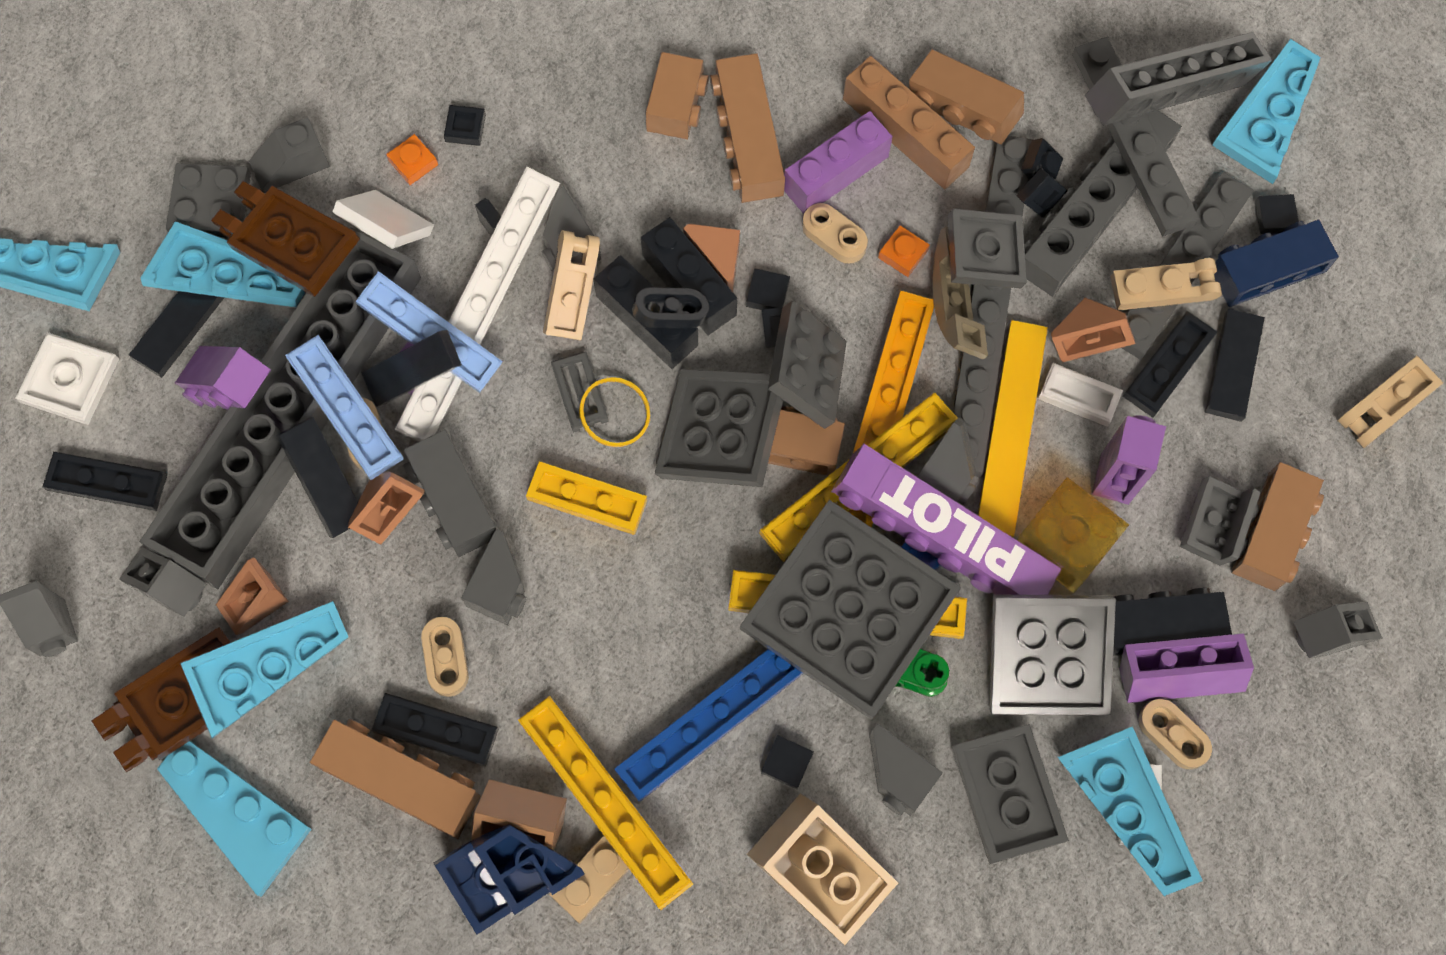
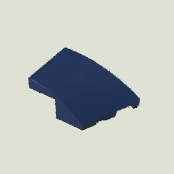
(503, 875)

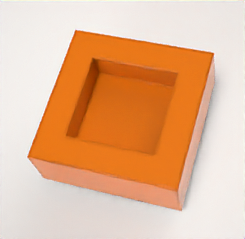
(412, 159)
(903, 251)

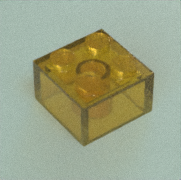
(1073, 533)

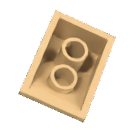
(822, 868)

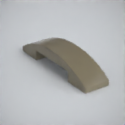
(954, 305)

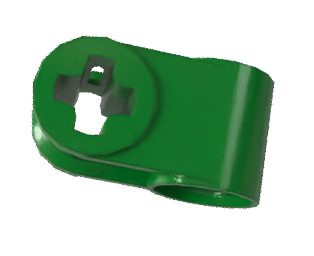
(914, 676)

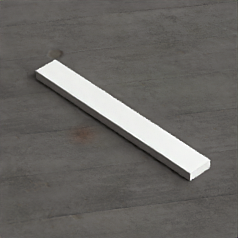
(483, 295)

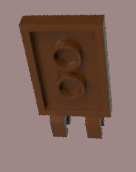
(287, 237)
(158, 708)

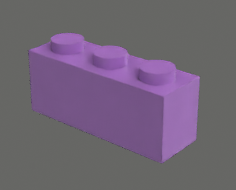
(837, 162)
(221, 377)
(1129, 459)
(1186, 668)

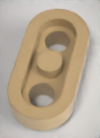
(833, 231)
(444, 657)
(1176, 730)

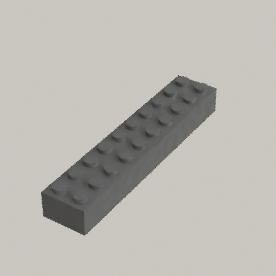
(242, 462)

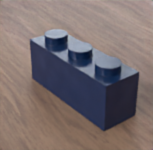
(1274, 262)

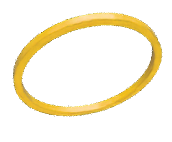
(634, 387)

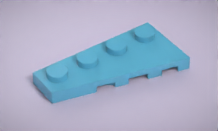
(1265, 120)
(209, 266)
(56, 272)
(251, 669)
(1129, 798)
(238, 817)

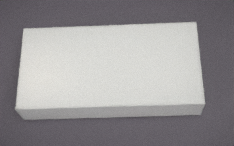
(1080, 394)

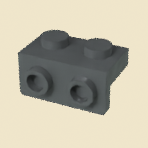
(1220, 521)

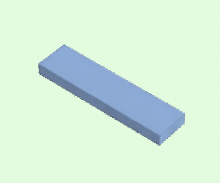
(416, 322)
(344, 407)

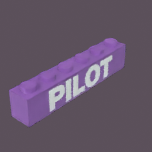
(942, 527)

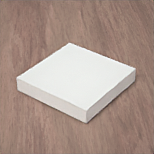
(383, 218)
(67, 378)

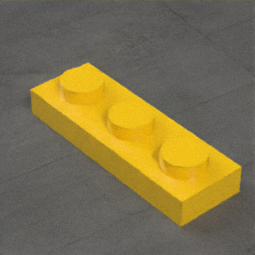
(586, 498)

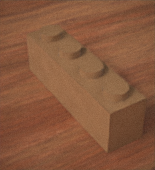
(911, 122)
(749, 128)
(396, 778)

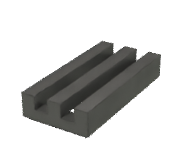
(570, 362)

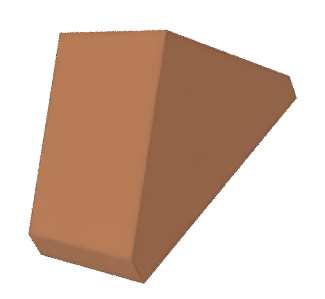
(718, 247)
(1091, 330)
(383, 506)
(250, 597)

